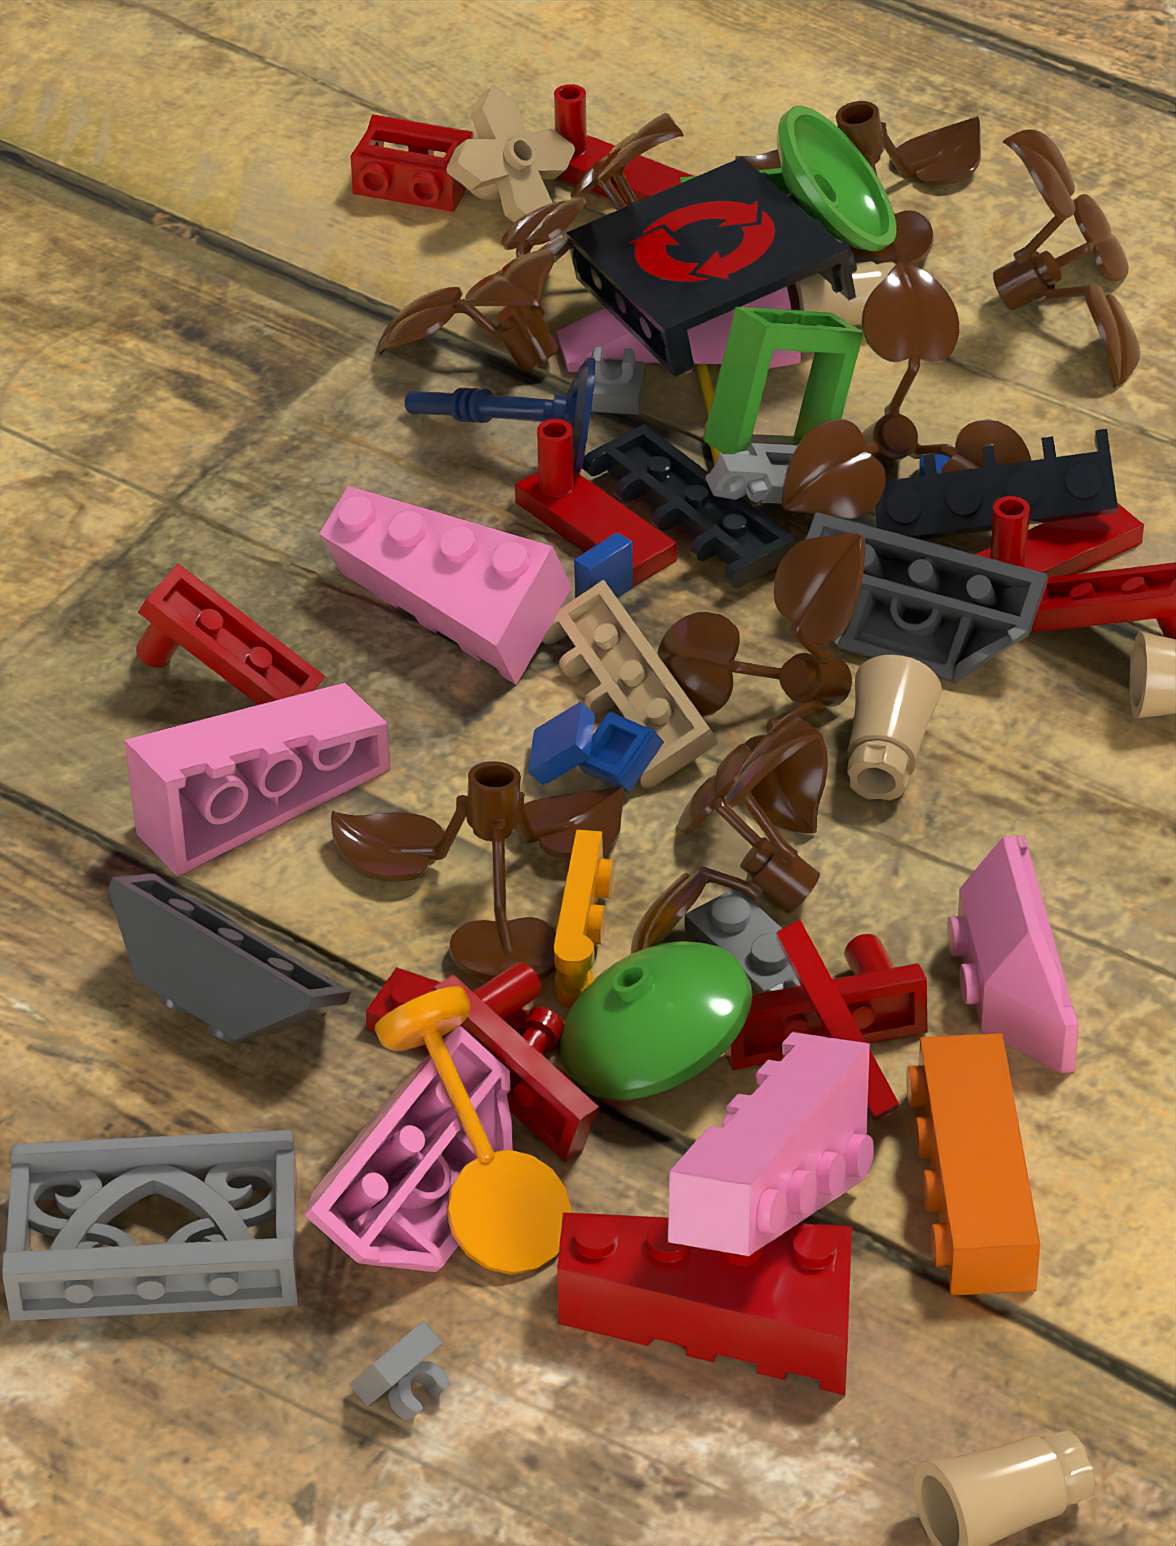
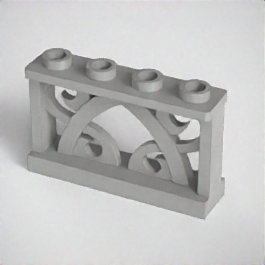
(105, 1177)

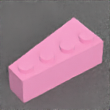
(249, 771)
(777, 1150)

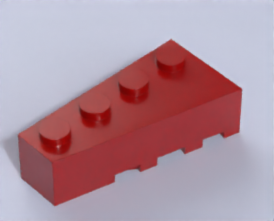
(768, 1308)

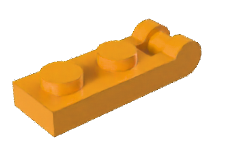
(581, 918)

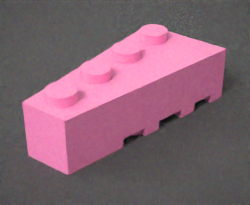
(453, 575)

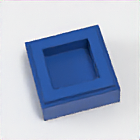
(607, 561)
(561, 743)
(621, 751)

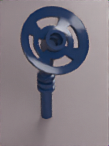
(482, 405)

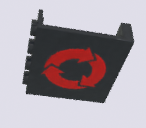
(702, 255)

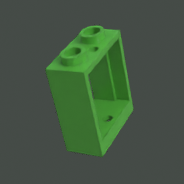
(746, 365)

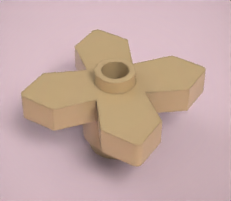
(506, 160)

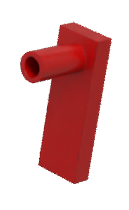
(570, 118)
(583, 510)
(1062, 545)
(1110, 598)
(222, 637)
(880, 997)
(832, 1009)
(539, 1091)

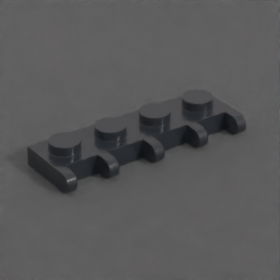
(682, 498)
(965, 499)

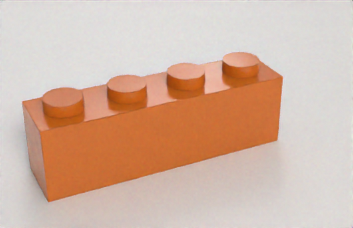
(976, 1165)

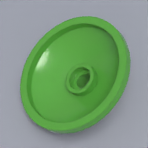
(833, 180)
(655, 1020)

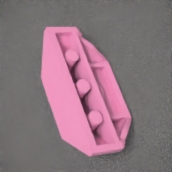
(1012, 958)
(395, 1179)

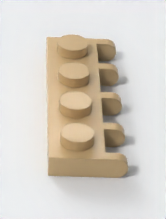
(630, 679)

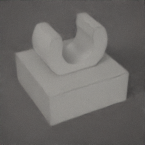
(617, 383)
(400, 1367)

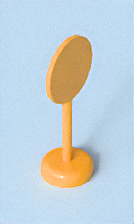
(504, 1202)

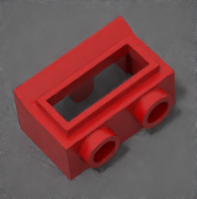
(408, 175)

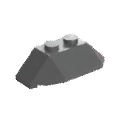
(934, 601)
(214, 964)

